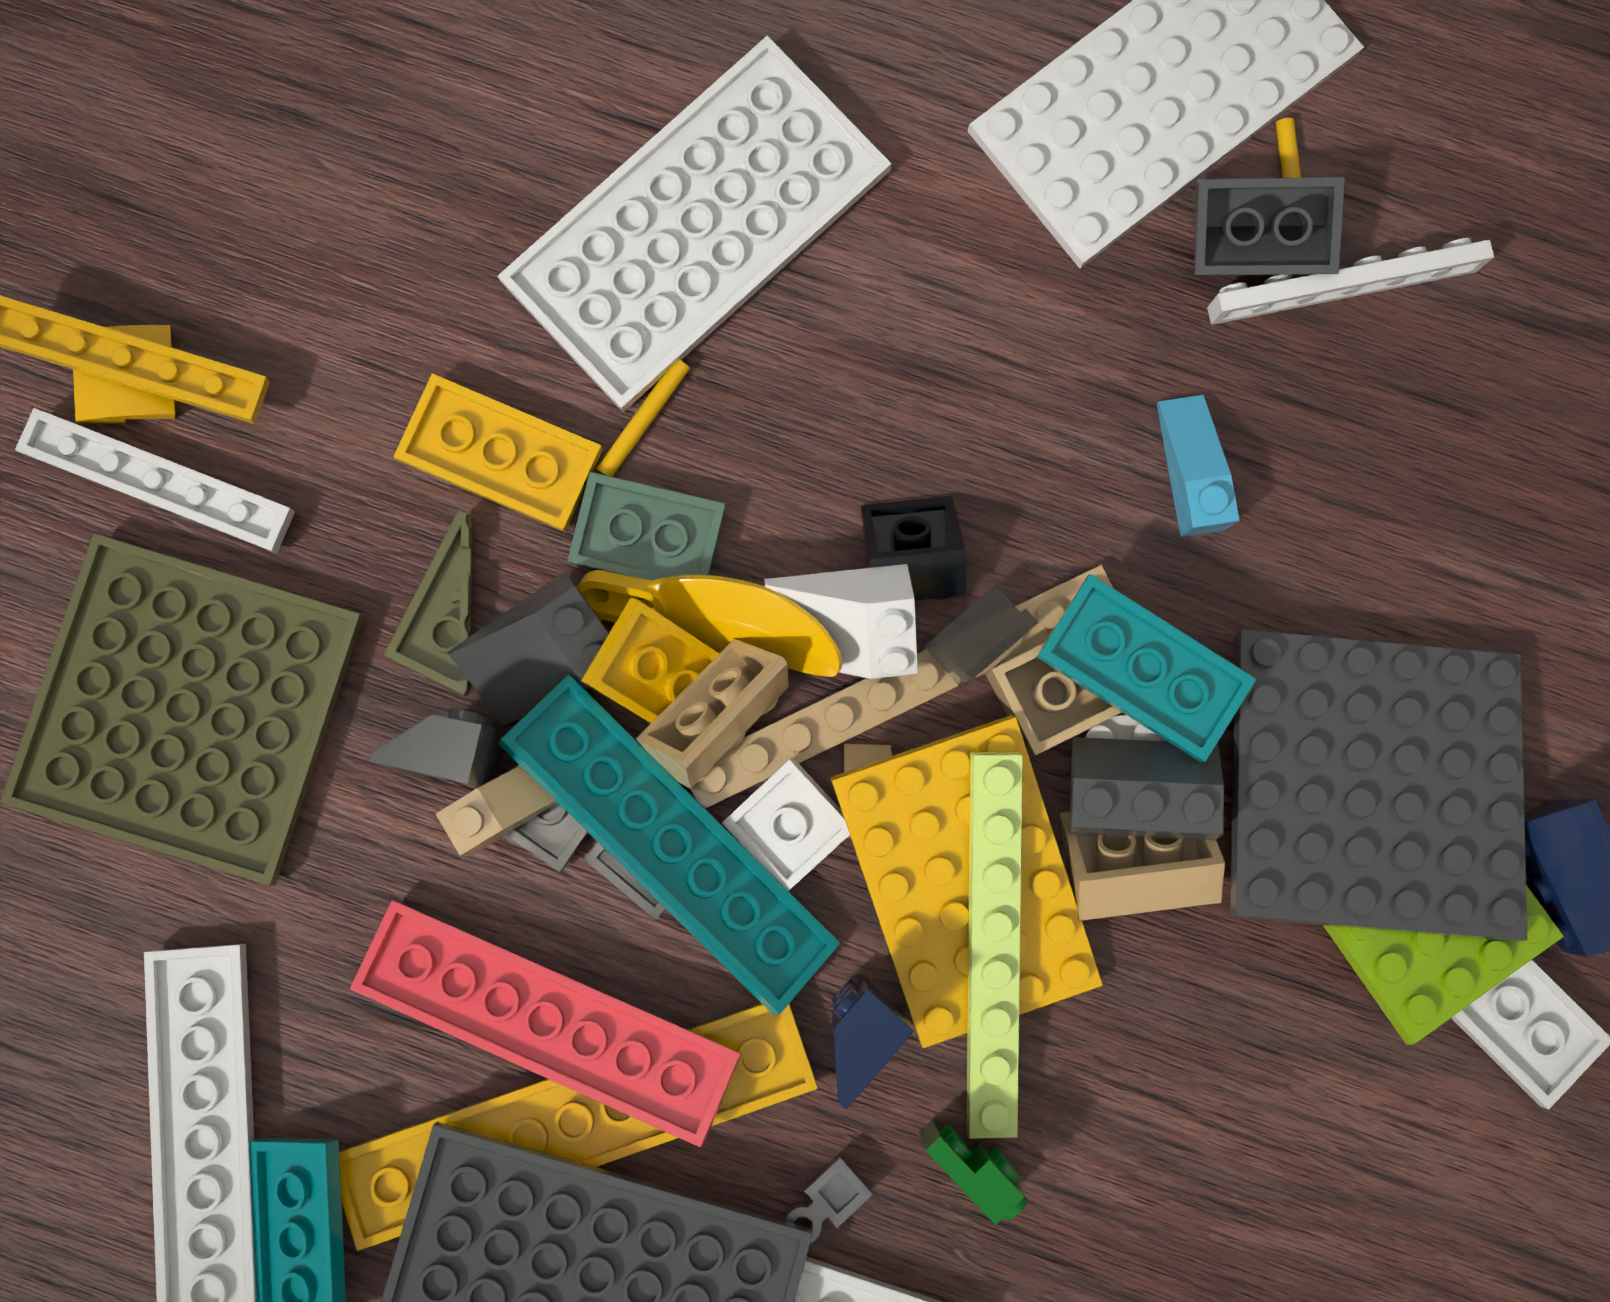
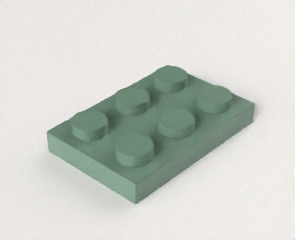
(644, 530)

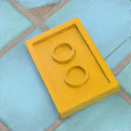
(646, 661)

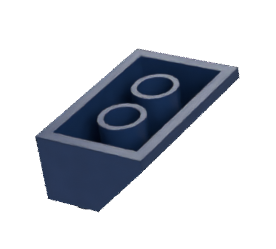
(1571, 871)
(865, 1036)

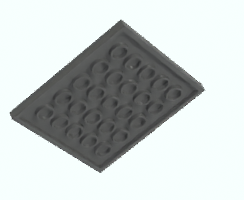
(1379, 787)

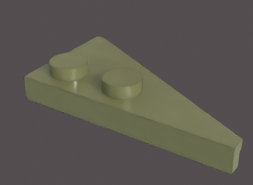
(440, 611)

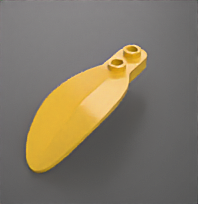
(722, 610)

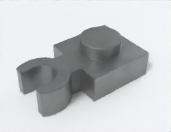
(834, 1194)

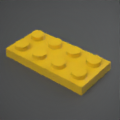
(498, 452)

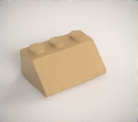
(715, 711)
(1139, 873)

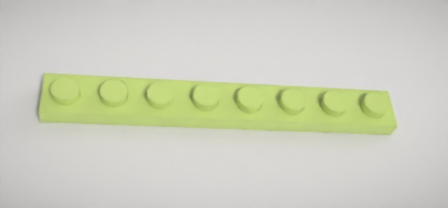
(994, 944)

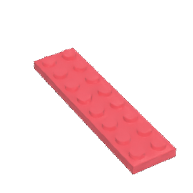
(547, 1023)

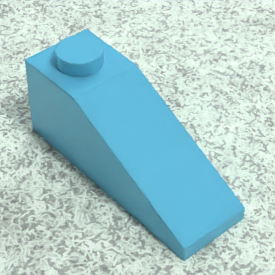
(1196, 467)

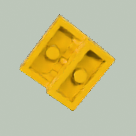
(111, 402)

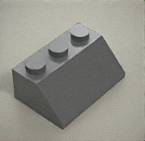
(1268, 226)
(448, 748)
(1144, 790)

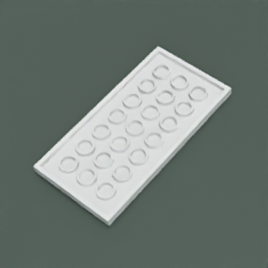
(1154, 107)
(695, 223)

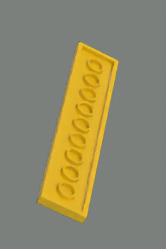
(551, 1118)

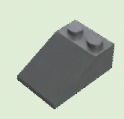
(532, 649)

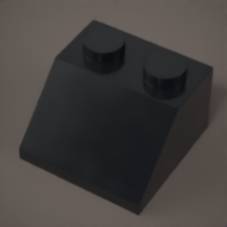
(922, 536)

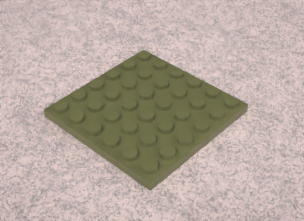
(183, 710)

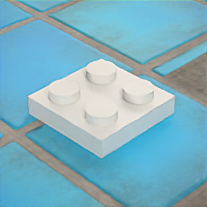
(788, 824)

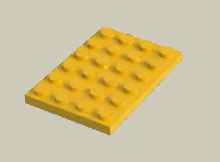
(913, 850)

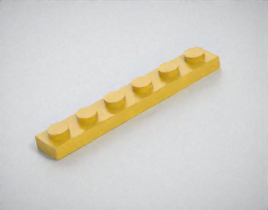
(131, 360)

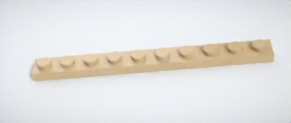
(863, 707)

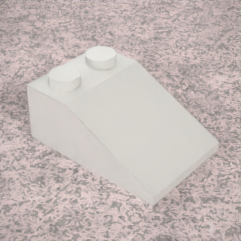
(865, 614)

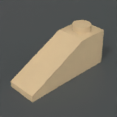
(493, 810)

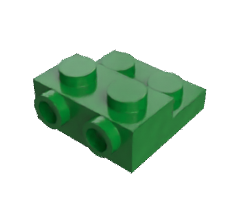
(982, 1174)

